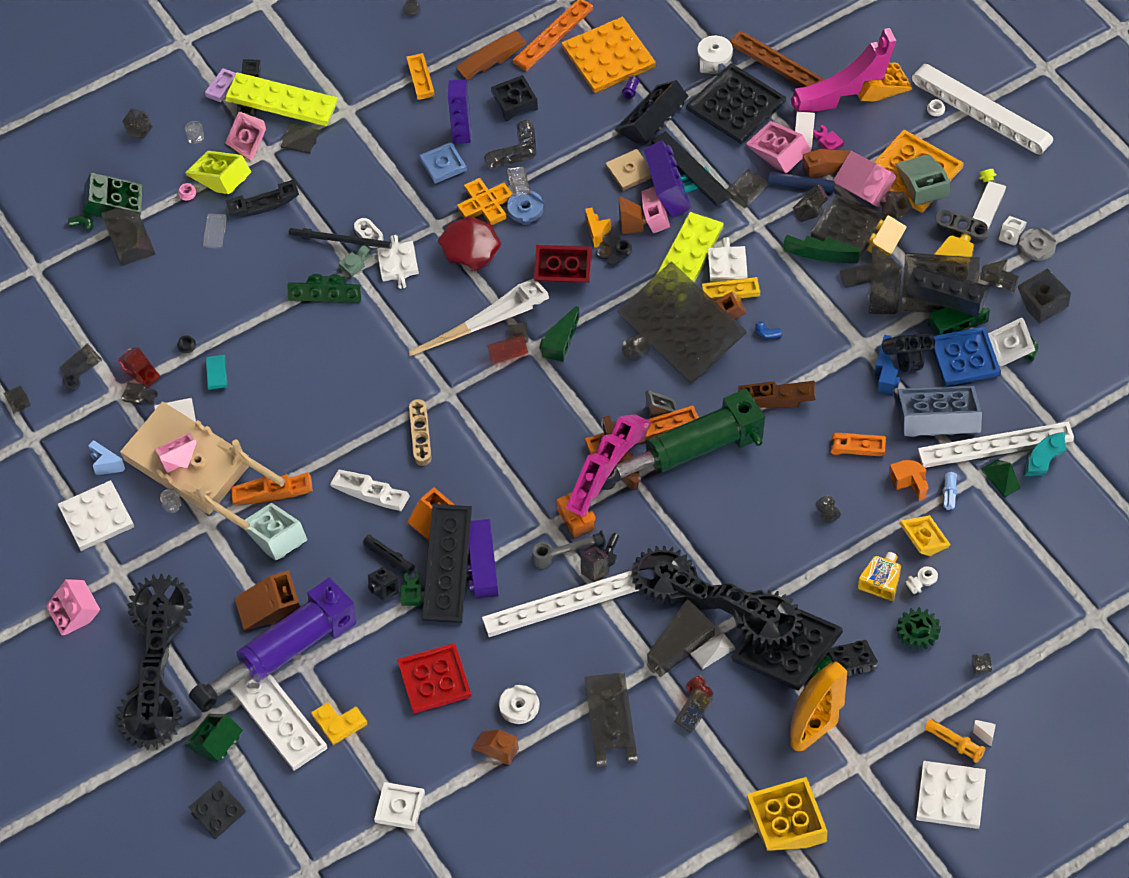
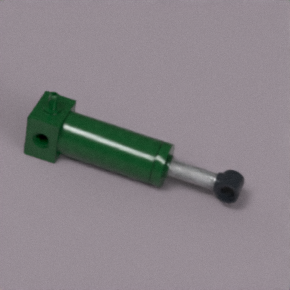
(737, 421)

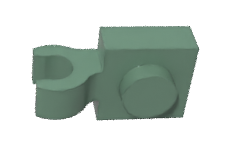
(354, 263)

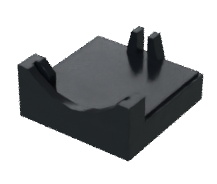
(514, 97)

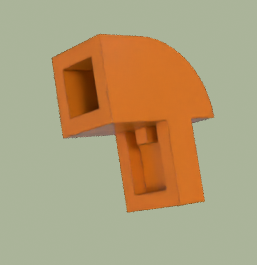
(907, 474)

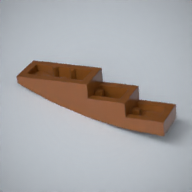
(492, 53)

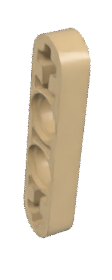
(420, 432)

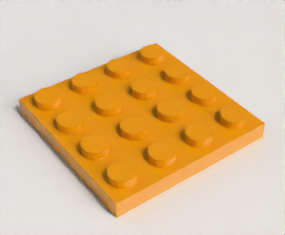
(608, 54)
(907, 147)

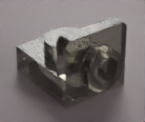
(17, 399)

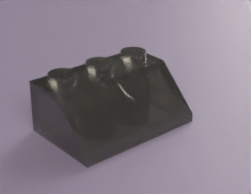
(127, 235)

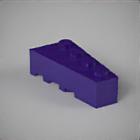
(667, 178)

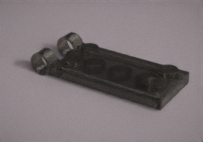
(610, 716)

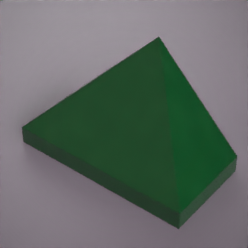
(1002, 477)

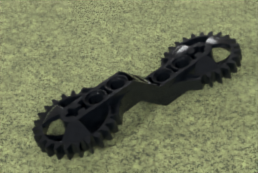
(678, 581)
(154, 662)

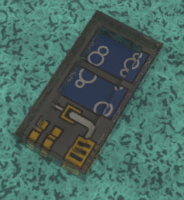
(693, 710)

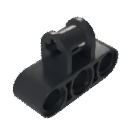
(909, 349)

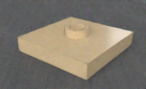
(629, 169)

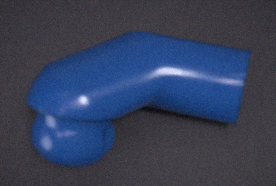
(765, 332)

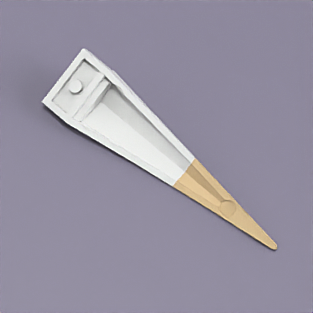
(511, 304)

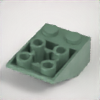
(924, 179)

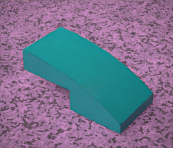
(216, 372)

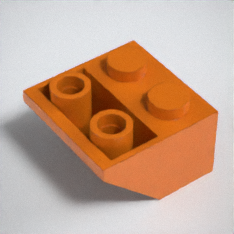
(421, 516)

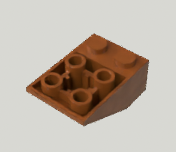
(267, 601)

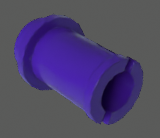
(629, 91)

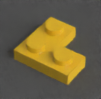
(338, 727)

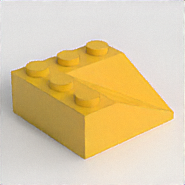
(787, 816)

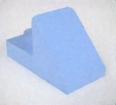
(105, 460)

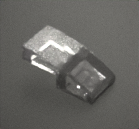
(214, 231)

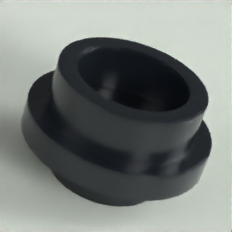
(186, 344)

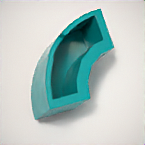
(1043, 453)

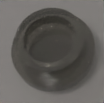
(411, 7)

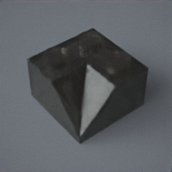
(1044, 295)

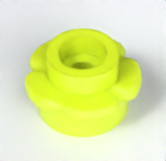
(987, 175)

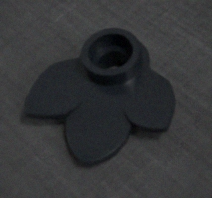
(613, 249)

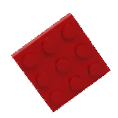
(434, 678)

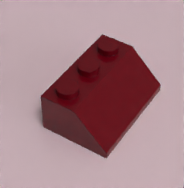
(563, 263)

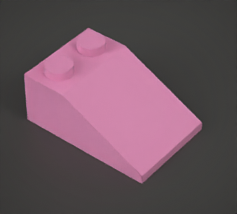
(779, 146)
(864, 178)

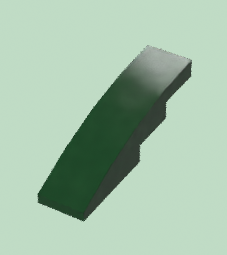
(829, 250)

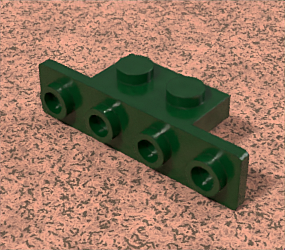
(324, 289)

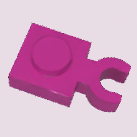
(828, 140)

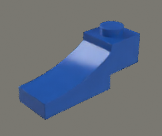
(888, 374)

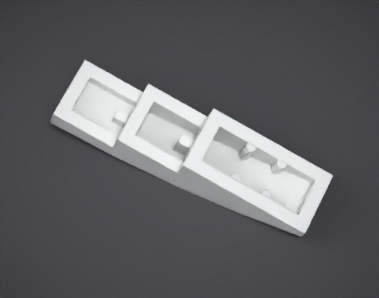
(371, 491)

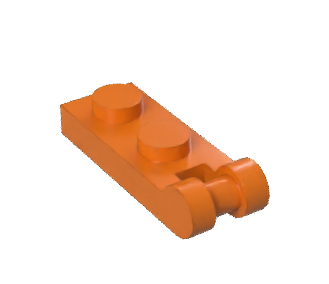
(858, 444)

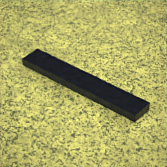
(694, 171)

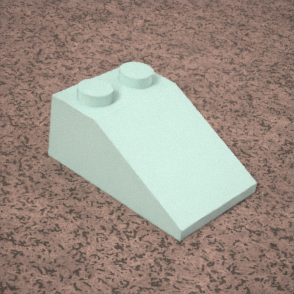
(275, 531)

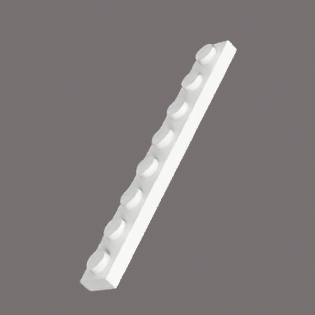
(990, 445)
(558, 604)

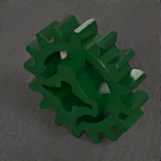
(919, 637)

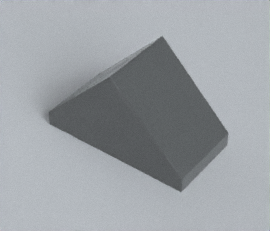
(659, 404)

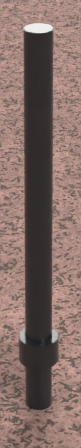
(307, 233)

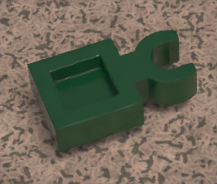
(411, 591)

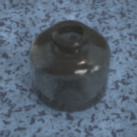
(635, 347)

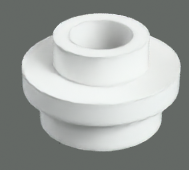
(936, 108)
(925, 580)
(914, 585)

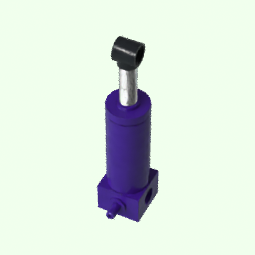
(325, 613)

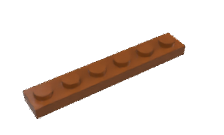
(774, 60)

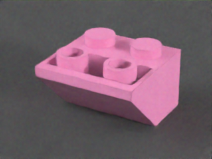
(72, 606)

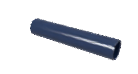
(799, 182)

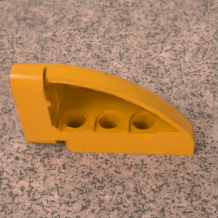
(818, 706)

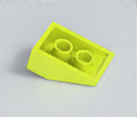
(219, 171)

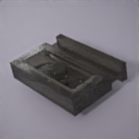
(747, 188)

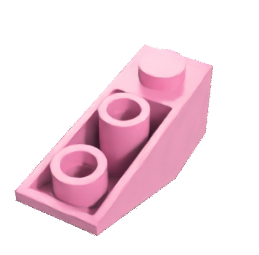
(654, 211)

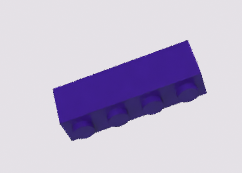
(459, 111)
(482, 560)

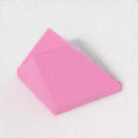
(246, 134)
(177, 452)

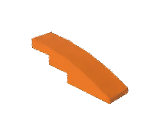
(266, 490)

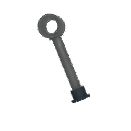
(544, 548)

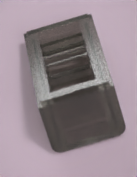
(77, 357)

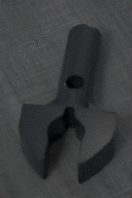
(610, 547)

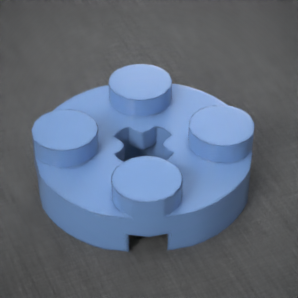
(527, 215)

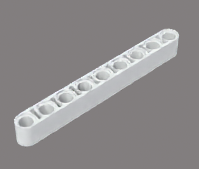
(982, 109)

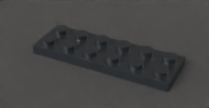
(447, 563)

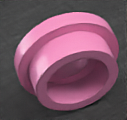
(187, 191)

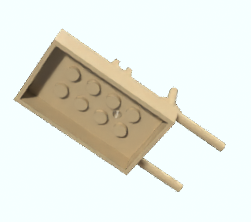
(200, 483)

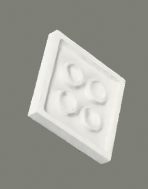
(95, 515)
(951, 794)

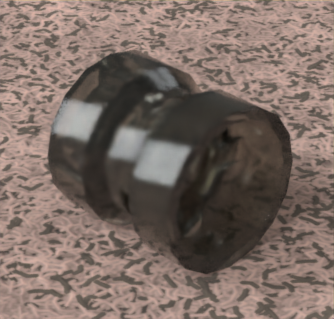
(827, 507)

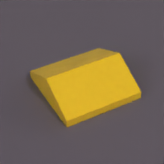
(925, 535)

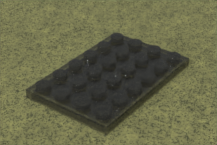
(682, 322)

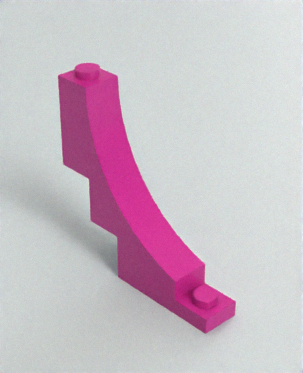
(868, 66)
(598, 466)

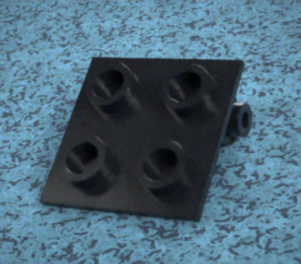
(854, 656)
(217, 809)

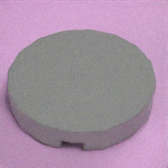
(1037, 244)

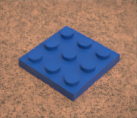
(965, 356)

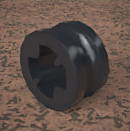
(76, 378)

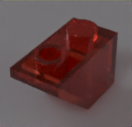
(139, 367)

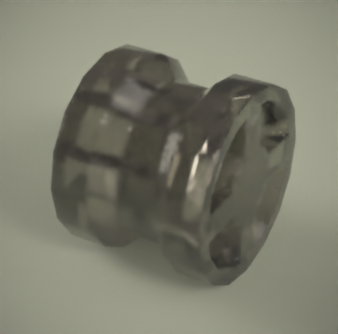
(981, 663)

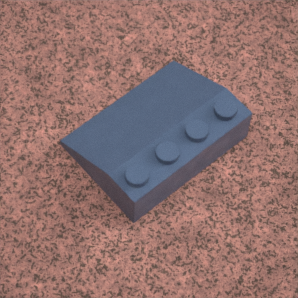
(940, 411)

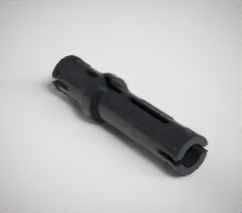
(394, 559)

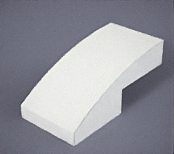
(805, 126)

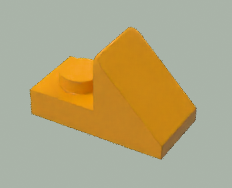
(597, 228)

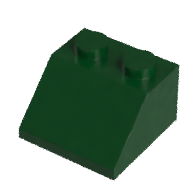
(214, 736)

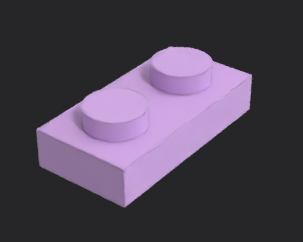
(219, 87)

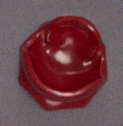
(469, 243)

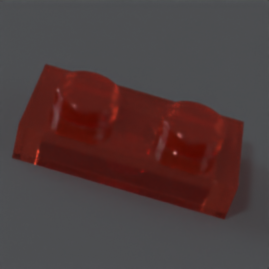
(507, 349)

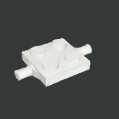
(398, 261)

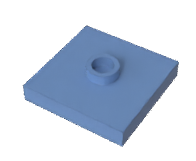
(442, 162)

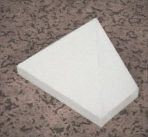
(712, 651)

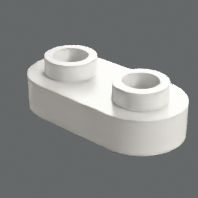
(370, 231)

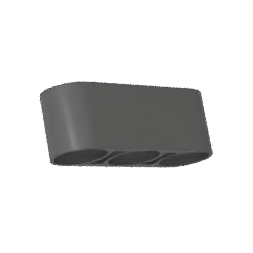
(956, 218)

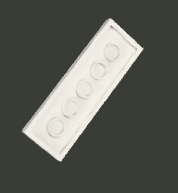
(279, 720)

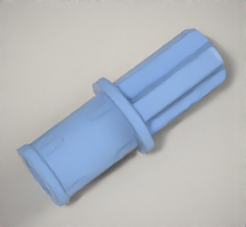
(950, 490)

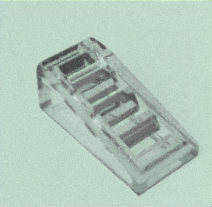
(518, 181)

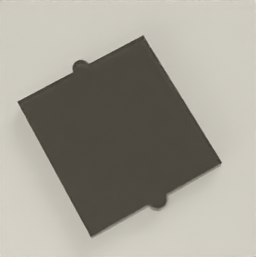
(300, 138)

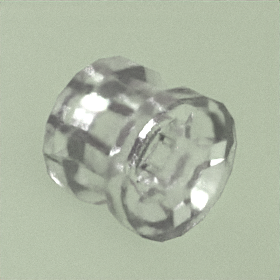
(194, 132)
(172, 505)

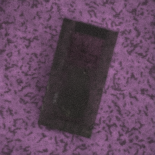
(811, 204)
(997, 275)

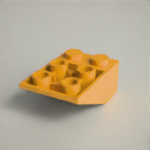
(892, 84)

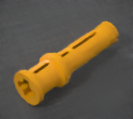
(963, 745)

